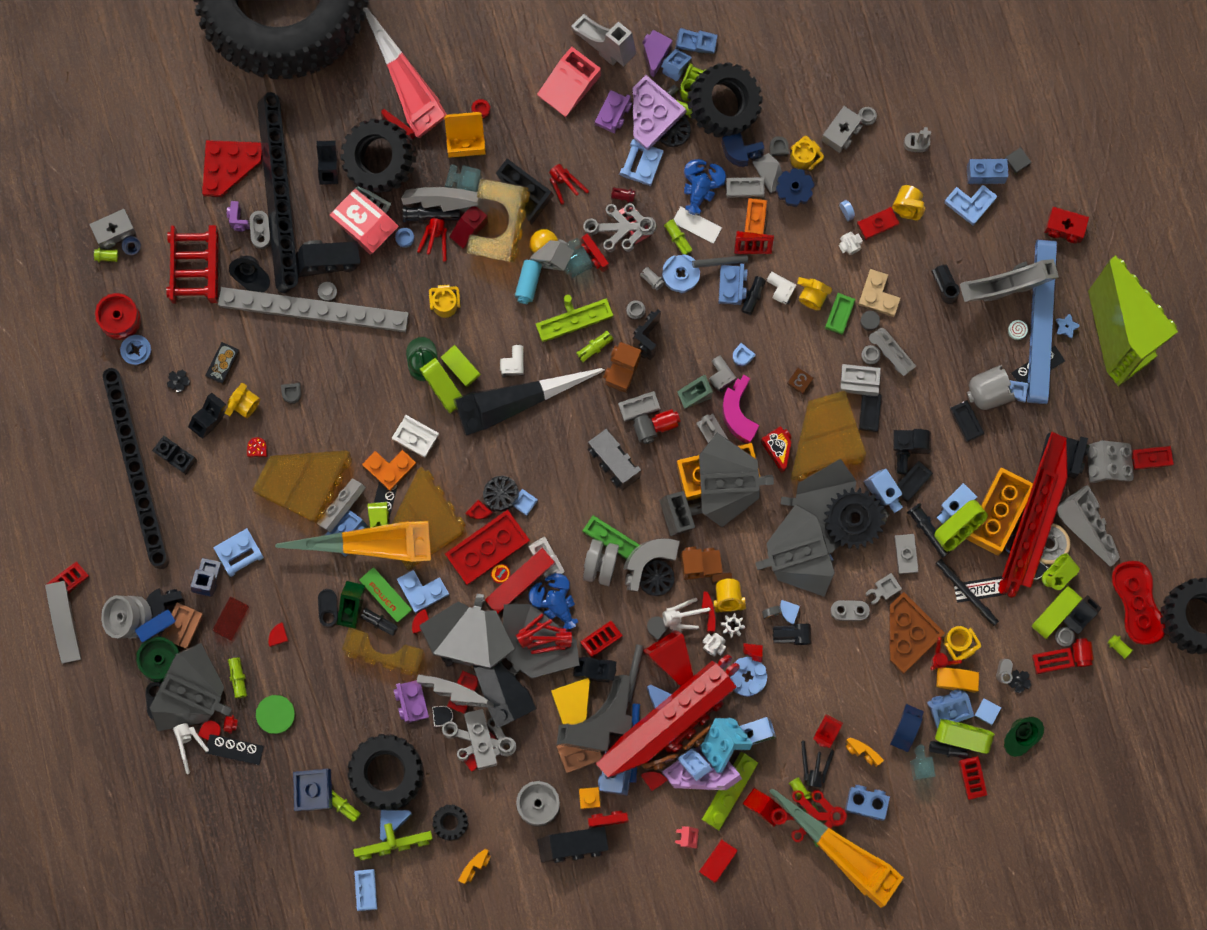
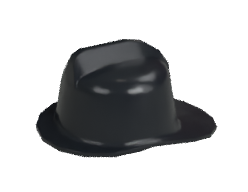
(249, 274)

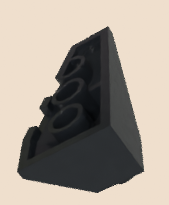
(505, 692)

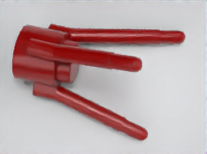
(561, 175)
(434, 229)
(525, 633)
(562, 639)
(941, 659)

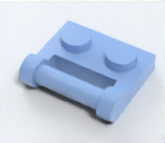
(647, 166)
(234, 548)

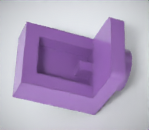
(233, 214)

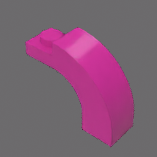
(735, 421)

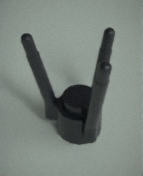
(815, 778)

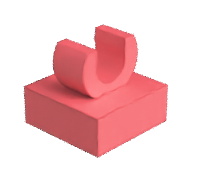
(688, 838)

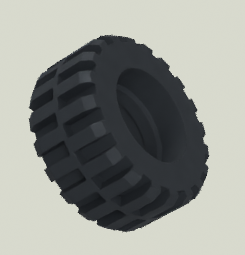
(743, 87)
(355, 151)
(1175, 616)
(359, 766)

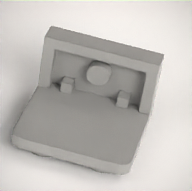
(1110, 461)

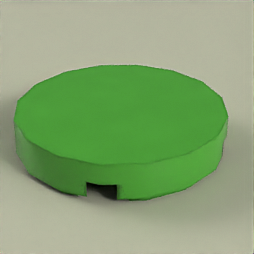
(275, 714)

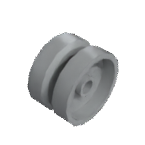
(600, 562)
(124, 615)
(538, 815)

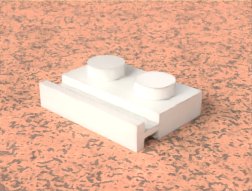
(415, 436)

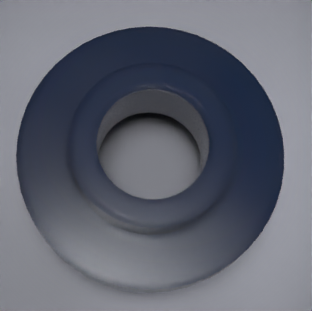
(133, 250)

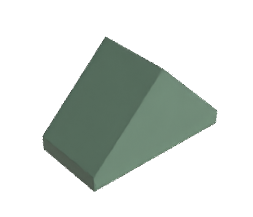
(695, 392)

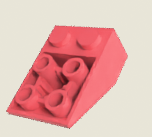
(569, 81)

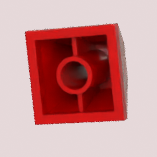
(672, 657)

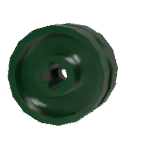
(149, 652)

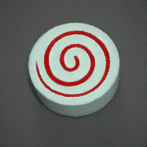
(1017, 330)

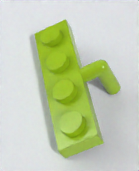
(574, 319)
(725, 799)
(385, 848)

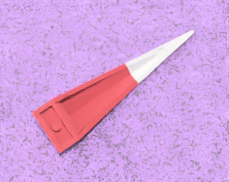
(417, 99)

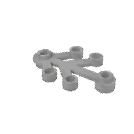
(622, 227)
(497, 744)

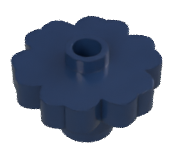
(794, 179)

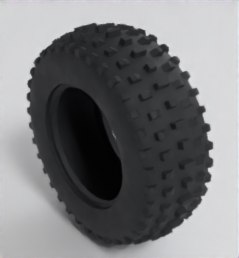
(283, 49)

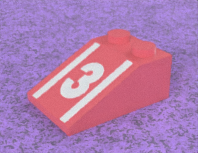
(363, 221)

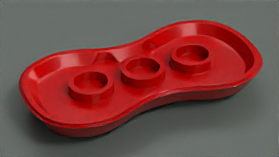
(1135, 587)

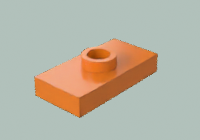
(755, 216)

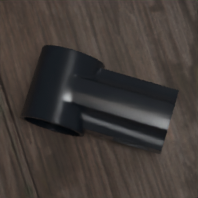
(946, 282)
(798, 634)

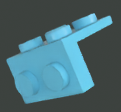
(722, 740)

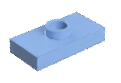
(694, 764)
(365, 890)

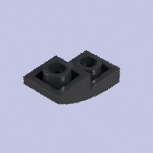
(174, 455)

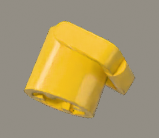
(804, 153)
(909, 203)
(813, 293)
(444, 300)
(242, 401)
(729, 596)
(958, 640)

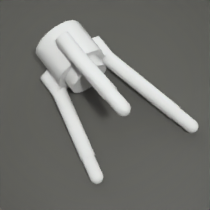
(672, 617)
(183, 735)

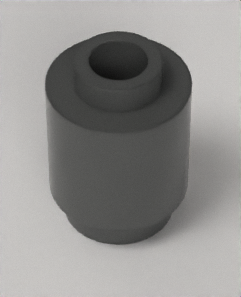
(644, 429)

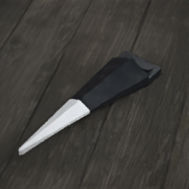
(489, 407)

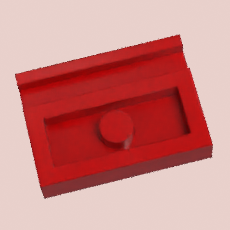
(599, 820)

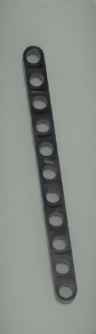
(275, 200)
(139, 476)

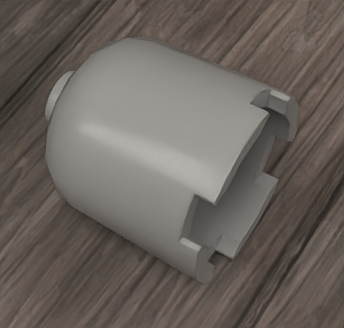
(990, 389)

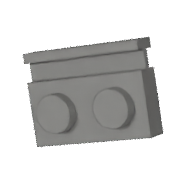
(860, 380)

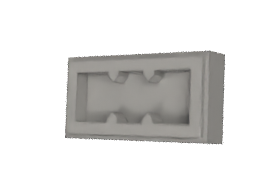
(745, 187)
(639, 406)
(906, 554)

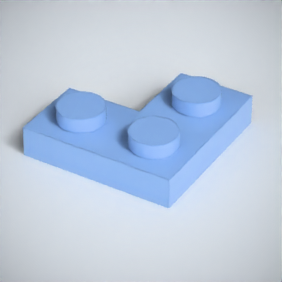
(970, 208)
(421, 596)

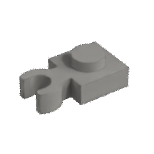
(885, 587)

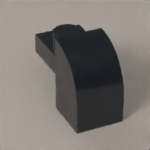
(327, 162)
(208, 417)
(915, 440)
(158, 601)
(1082, 615)
(595, 669)

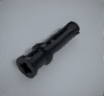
(420, 214)
(924, 522)

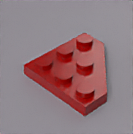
(228, 164)

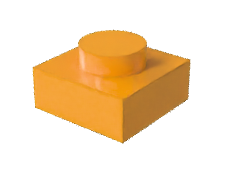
(589, 798)

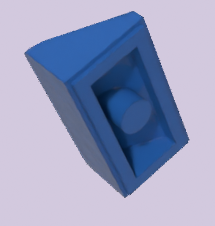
(155, 625)

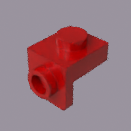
(827, 731)

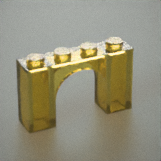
(505, 245)

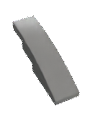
(446, 197)
(63, 622)
(459, 694)

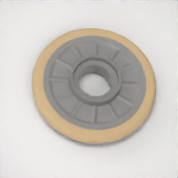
(1061, 544)

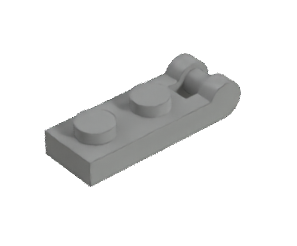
(892, 351)

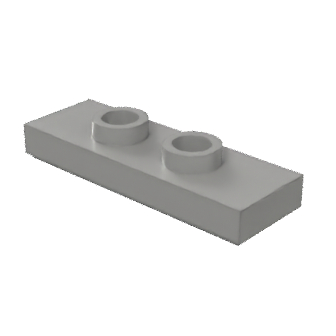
(341, 505)
(480, 739)

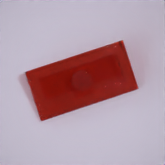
(230, 618)

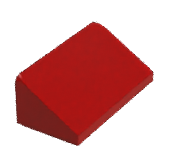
(718, 861)

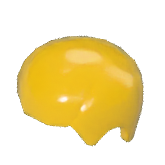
(540, 238)

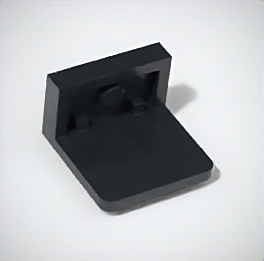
(640, 340)
(1075, 452)

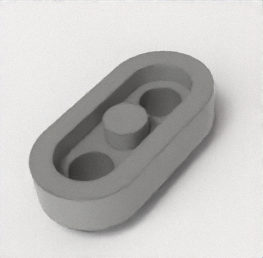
(260, 230)
(850, 610)

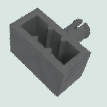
(678, 513)

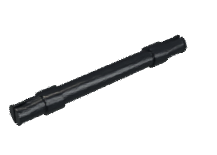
(984, 610)

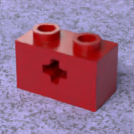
(1075, 223)

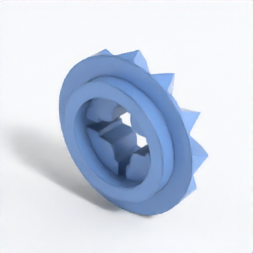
(138, 341)

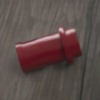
(623, 194)

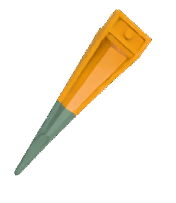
(395, 541)
(865, 870)

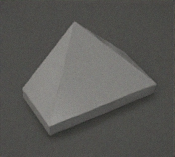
(770, 169)

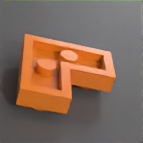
(389, 473)

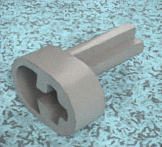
(921, 140)

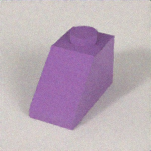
(655, 50)

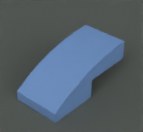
(696, 42)

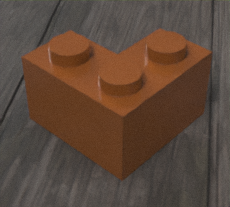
(625, 362)
(700, 564)

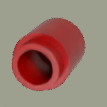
(665, 421)
(1083, 652)

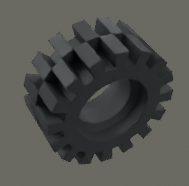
(450, 834)

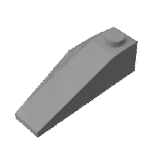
(1083, 518)

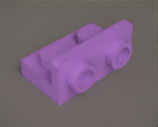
(612, 111)
(412, 701)

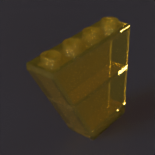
(827, 436)
(303, 481)
(426, 503)

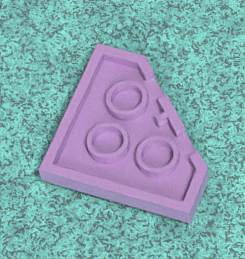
(653, 112)
(680, 778)

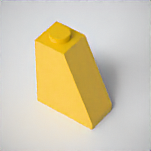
(572, 701)

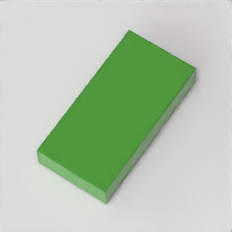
(840, 313)

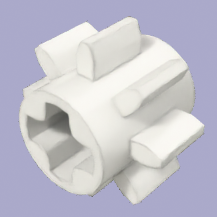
(850, 243)
(728, 628)
(714, 644)

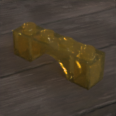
(406, 659)

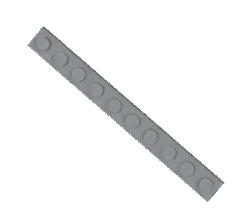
(313, 309)

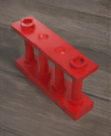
(210, 255)

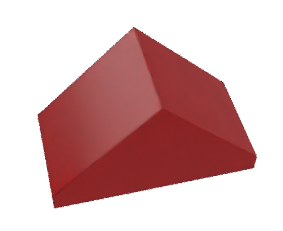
(762, 805)

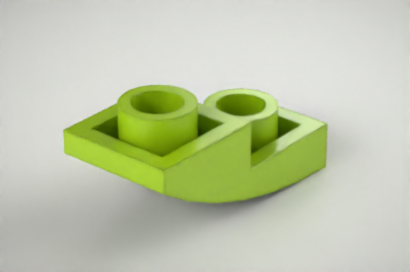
(460, 366)

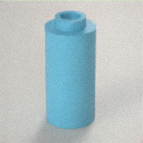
(528, 281)

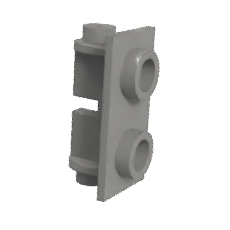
(709, 427)

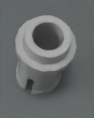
(655, 281)

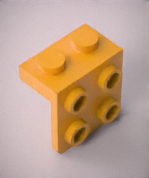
(464, 134)

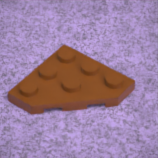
(909, 632)

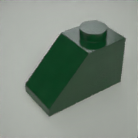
(350, 604)

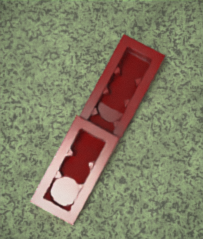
(520, 580)

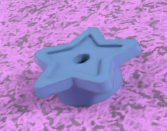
(1067, 321)

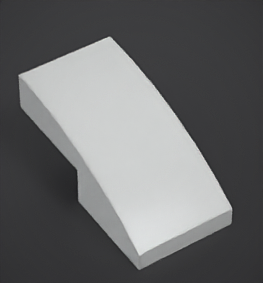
(543, 543)

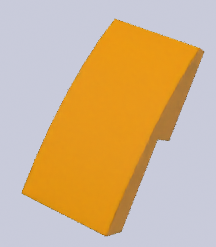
(957, 679)
(857, 747)
(480, 860)

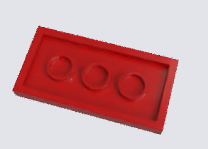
(487, 547)

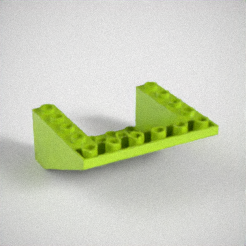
(1127, 321)

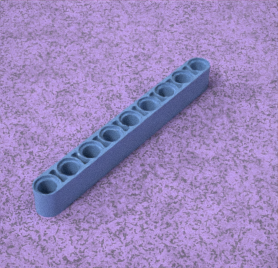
(1041, 330)

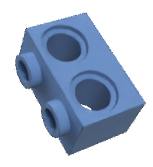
(866, 808)

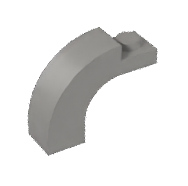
(645, 552)

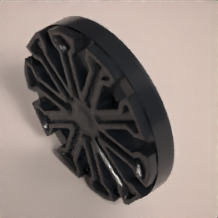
(675, 131)
(500, 493)
(657, 578)

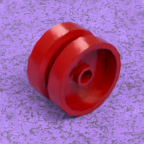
(107, 316)

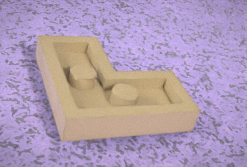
(875, 298)

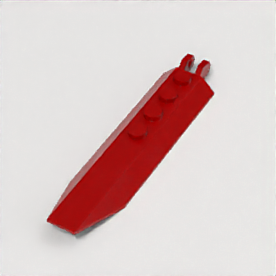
(1036, 517)
(670, 718)

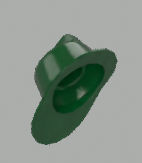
(419, 353)
(1023, 735)

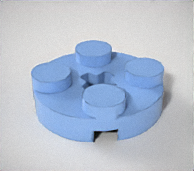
(676, 283)
(759, 675)

